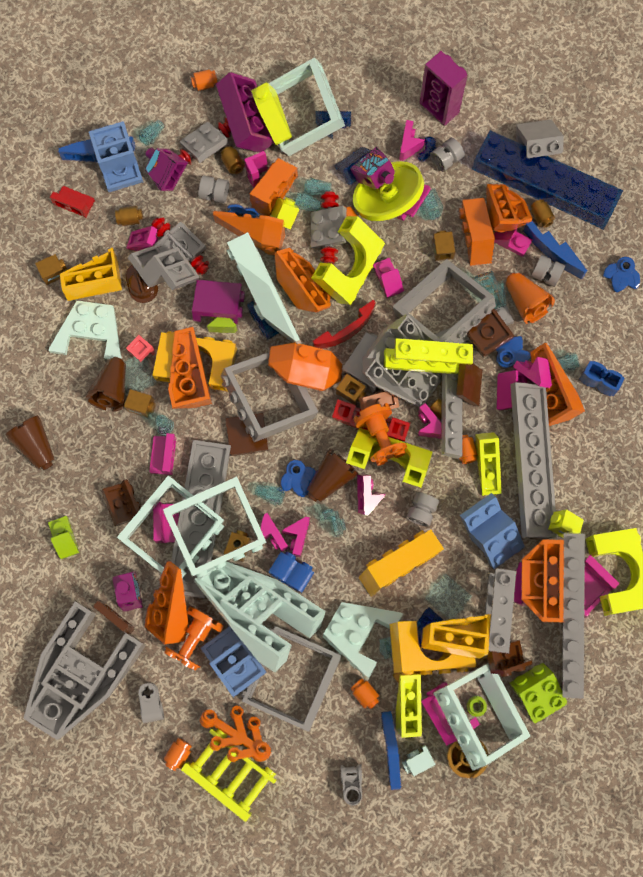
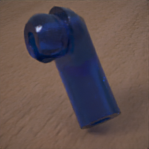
(430, 145)

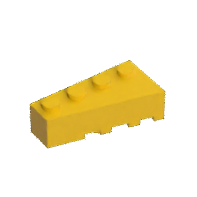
(400, 562)

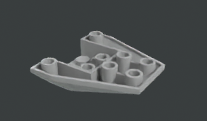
(408, 385)

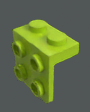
(539, 692)

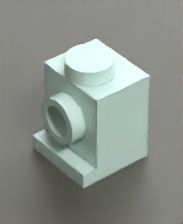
(418, 761)

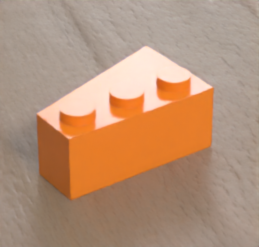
(273, 185)

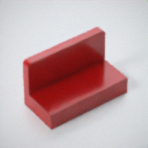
(72, 201)

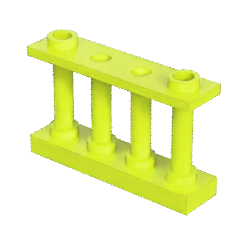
(427, 356)
(226, 795)

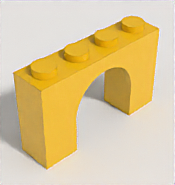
(221, 353)
(410, 659)

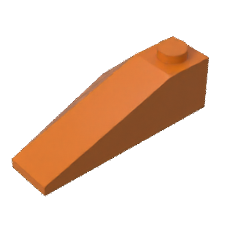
(265, 231)
(187, 379)
(562, 398)
(168, 613)

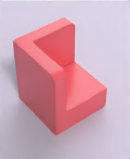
(139, 348)

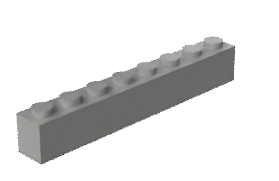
(573, 615)

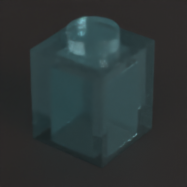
(431, 206)

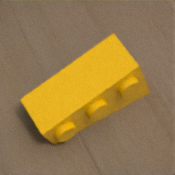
(92, 278)
(459, 637)

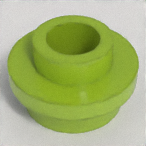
(483, 706)

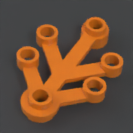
(237, 736)

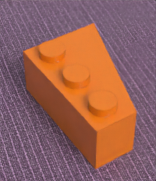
(477, 231)

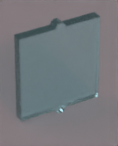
(138, 375)
(448, 597)

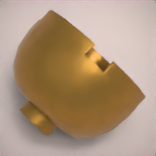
(459, 762)

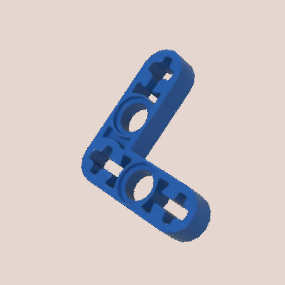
(392, 750)

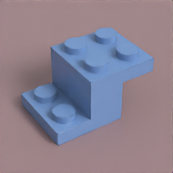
(115, 156)
(492, 531)
(233, 661)

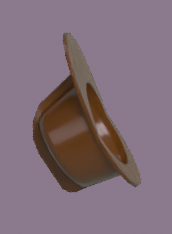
(138, 288)

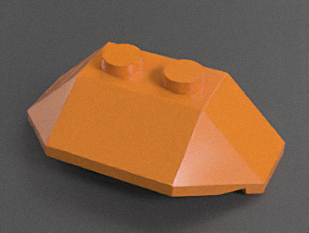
(506, 208)
(295, 276)
(305, 365)
(544, 580)

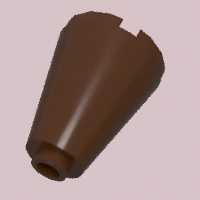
(109, 386)
(32, 442)
(330, 476)

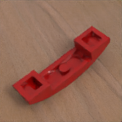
(326, 340)
(345, 412)

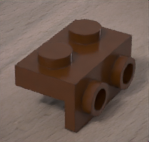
(121, 502)
(507, 662)

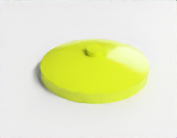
(392, 198)

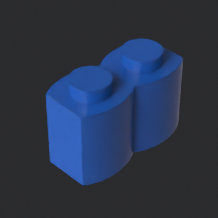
(598, 377)
(291, 572)

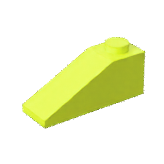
(272, 112)
(488, 463)
(409, 706)

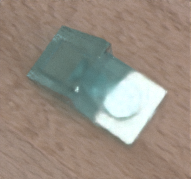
(489, 282)

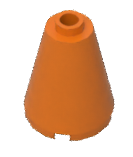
(528, 297)

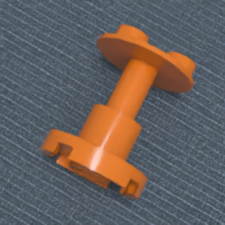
(374, 419)
(197, 631)

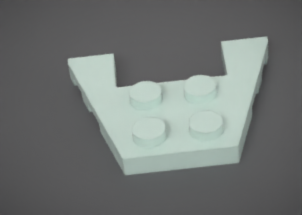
(89, 322)
(350, 630)

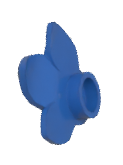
(239, 210)
(622, 277)
(513, 351)
(297, 481)

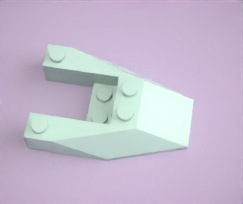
(268, 302)
(249, 599)

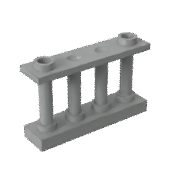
(500, 606)

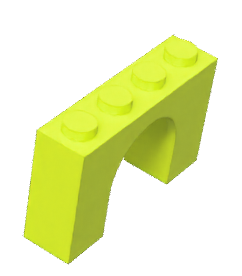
(366, 248)
(414, 461)
(628, 547)

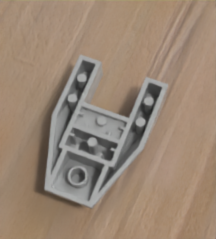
(71, 684)

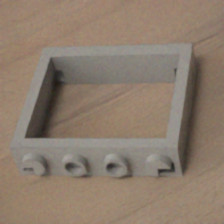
(429, 285)
(245, 412)
(248, 692)

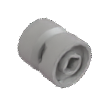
(449, 153)
(215, 189)
(548, 271)
(423, 507)

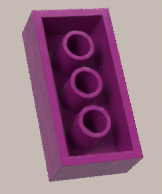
(443, 87)
(242, 113)

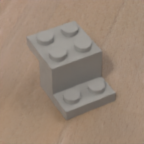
(163, 267)

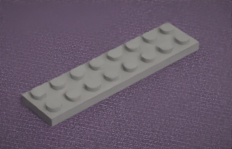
(533, 459)
(205, 470)

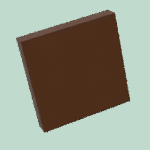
(490, 334)
(469, 383)
(240, 441)
(114, 617)

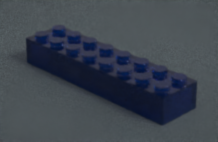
(547, 180)

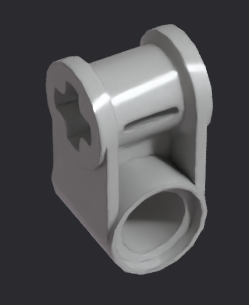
(151, 707)
(351, 782)

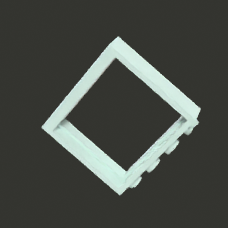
(292, 78)
(198, 498)
(150, 505)
(502, 706)

